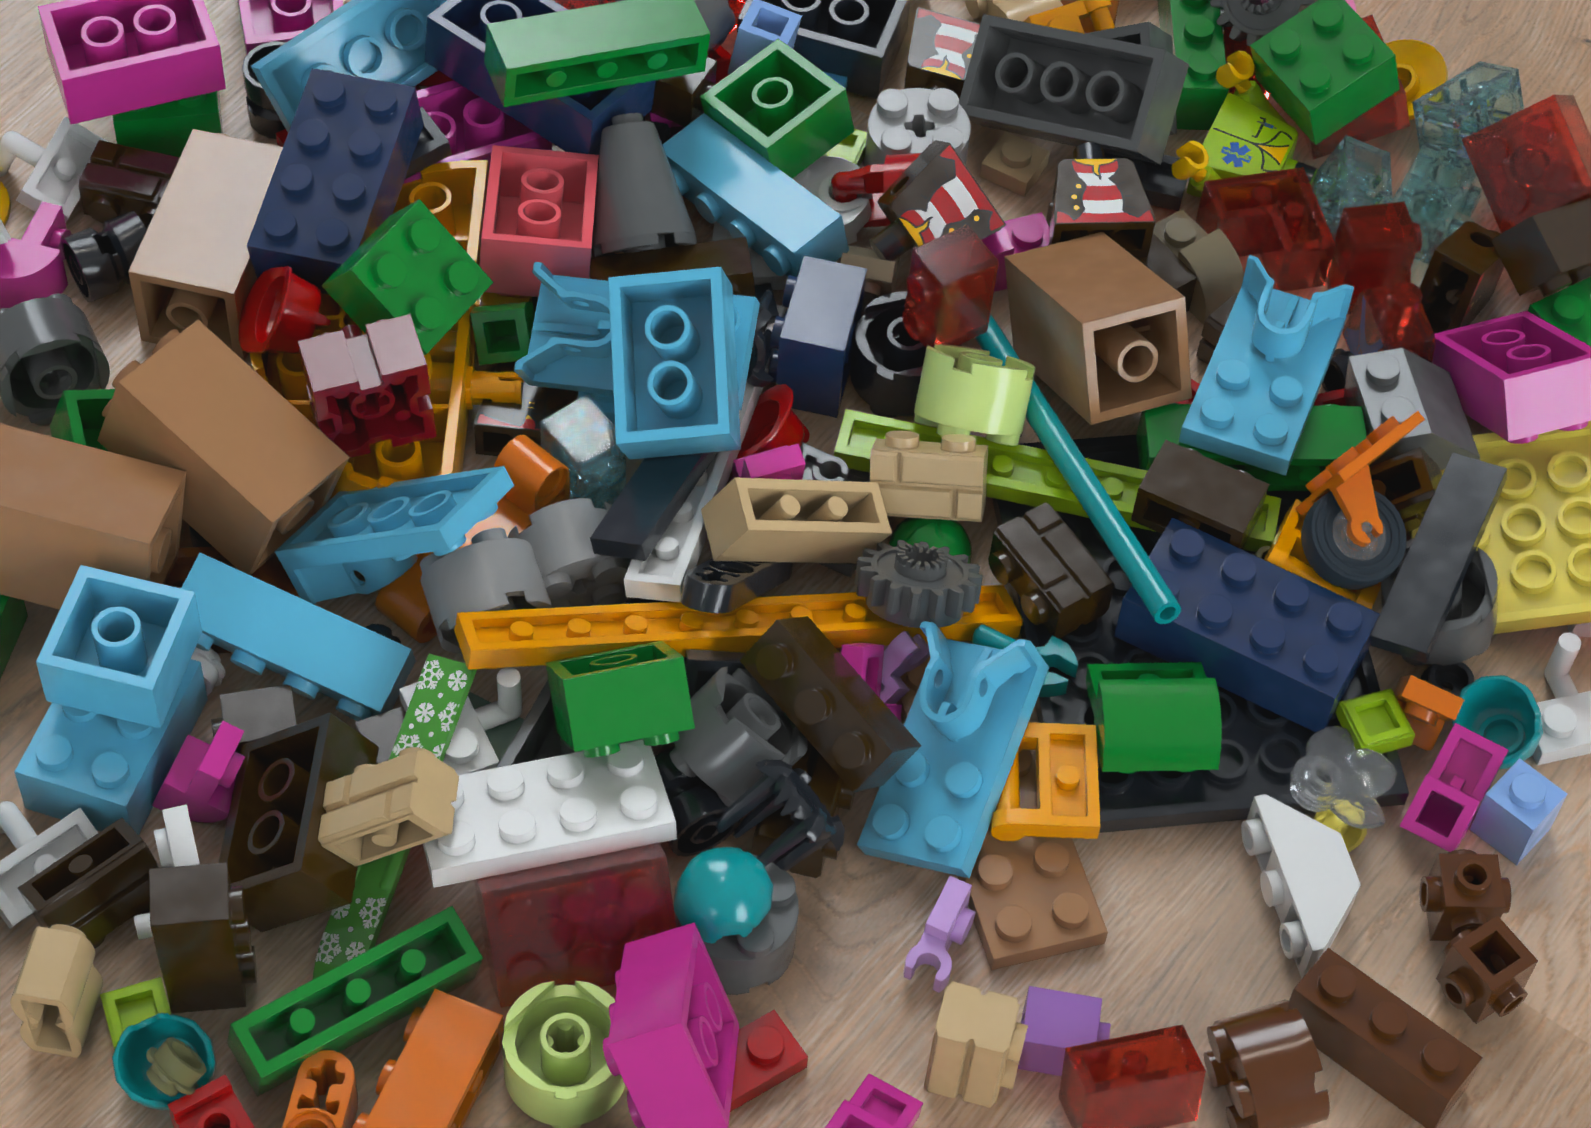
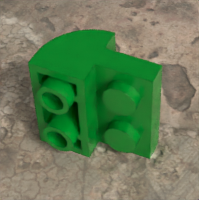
(1155, 717)

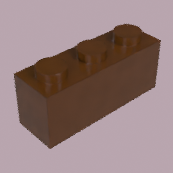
(1383, 1040)

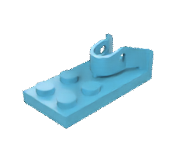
(358, 39)
(574, 335)
(1266, 372)
(385, 529)
(969, 731)

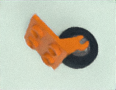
(1349, 528)

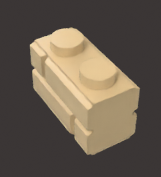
(931, 477)
(388, 807)
(975, 1045)

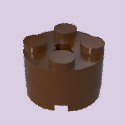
(1267, 1068)

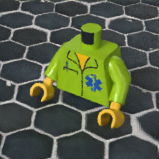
(1244, 137)

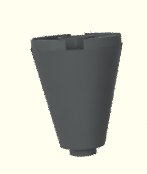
(637, 192)

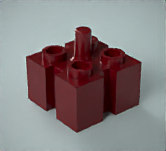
(369, 385)

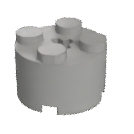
(912, 120)
(566, 556)
(481, 577)

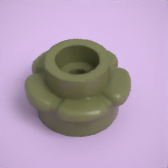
(175, 1067)

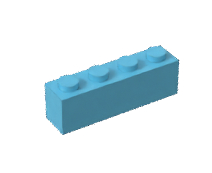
(753, 198)
(297, 640)

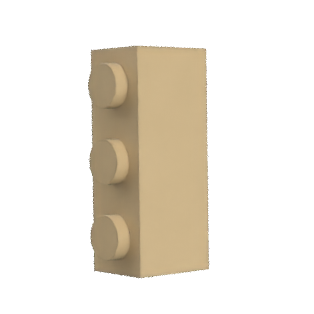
(795, 520)

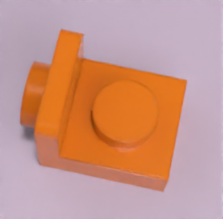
(1426, 709)

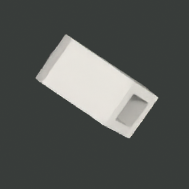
(1302, 875)

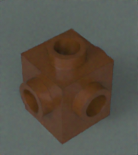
(1463, 893)
(1486, 970)

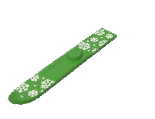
(429, 726)

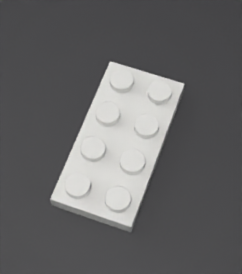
(552, 814)

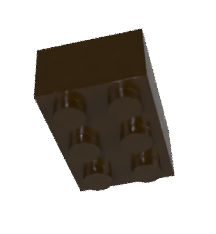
(277, 820)

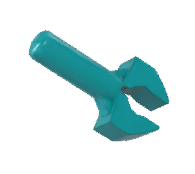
(1055, 654)

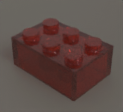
(572, 918)

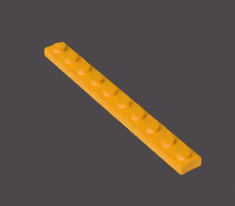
(560, 633)

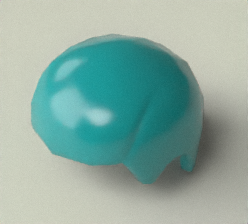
(1503, 714)
(723, 893)
(132, 1064)

